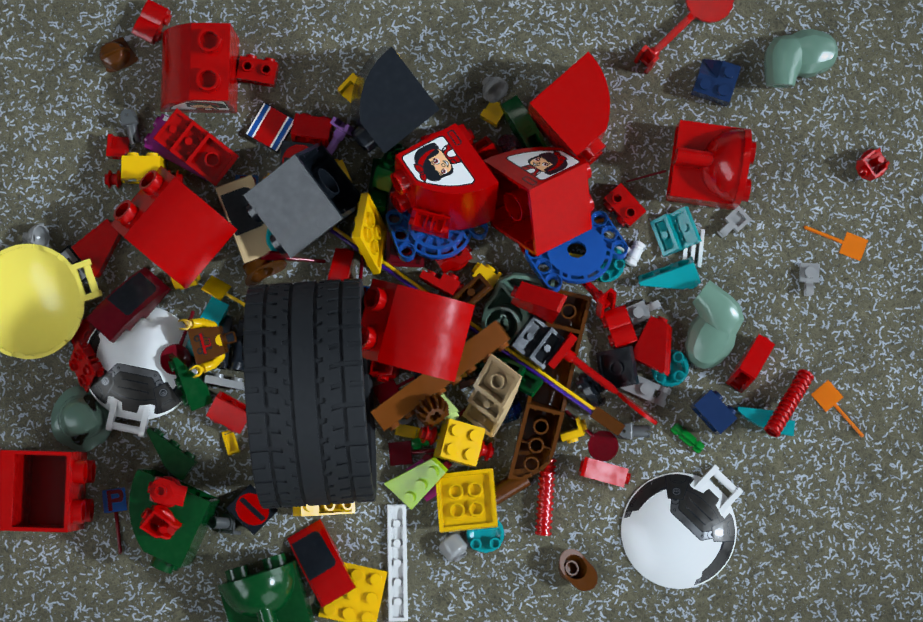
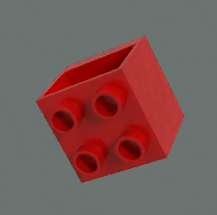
(45, 490)

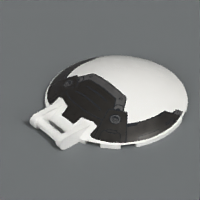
(133, 377)
(680, 528)

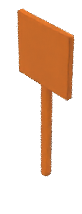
(852, 245)
(827, 397)

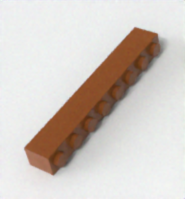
(404, 401)

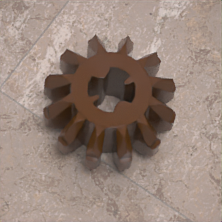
(432, 410)

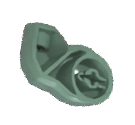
(798, 55)
(499, 304)
(714, 329)

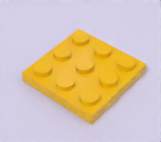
(370, 233)
(466, 500)
(362, 602)

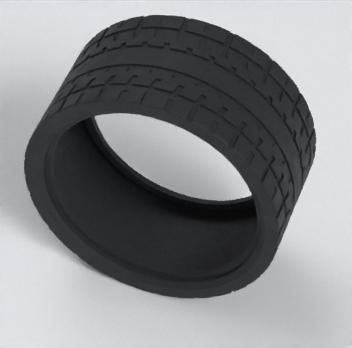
(308, 394)

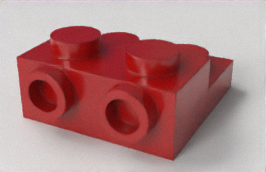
(447, 284)

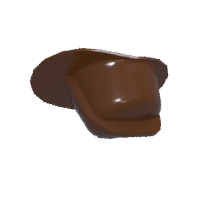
(117, 55)
(260, 269)
(577, 570)

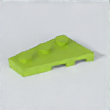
(416, 482)

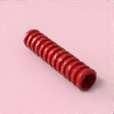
(789, 403)
(545, 500)

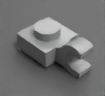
(735, 220)
(808, 275)
(640, 312)

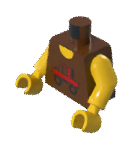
(208, 343)

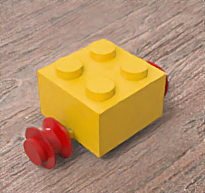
(135, 167)
(458, 442)

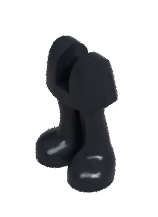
(236, 363)

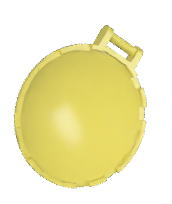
(40, 300)

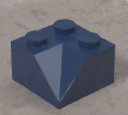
(716, 81)
(714, 411)

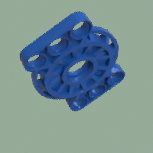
(428, 242)
(582, 269)

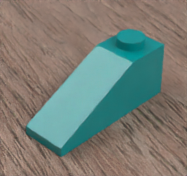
(675, 276)

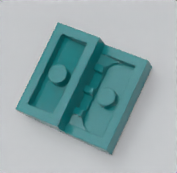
(675, 231)

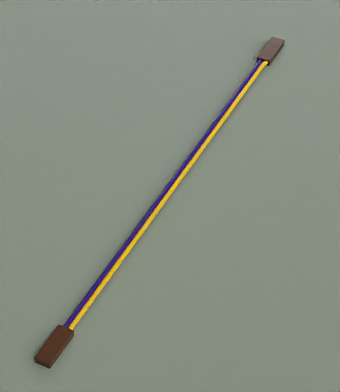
(598, 414)

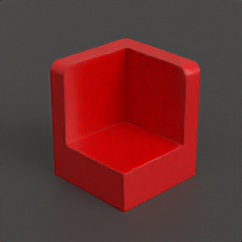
(117, 146)

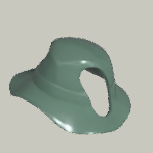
(74, 417)

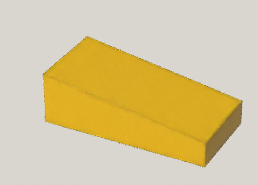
(407, 431)
(230, 442)

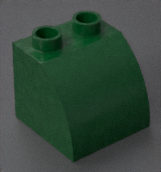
(185, 542)

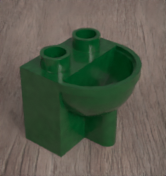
(266, 595)

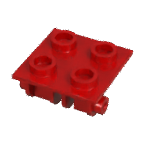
(430, 222)
(85, 364)

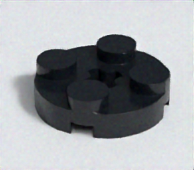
(591, 389)

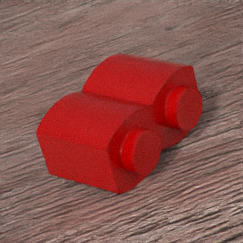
(151, 22)
(619, 327)

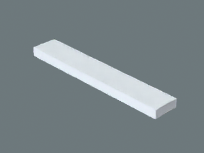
(397, 562)

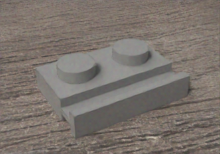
(217, 379)

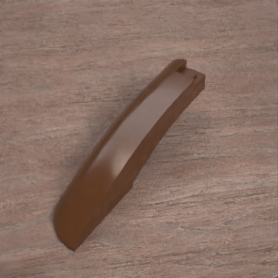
(546, 409)

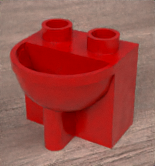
(710, 165)

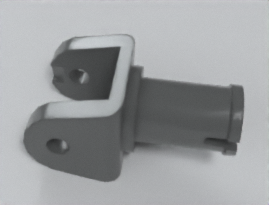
(130, 121)
(631, 431)
(226, 523)

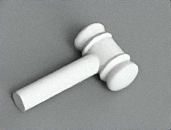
(634, 252)

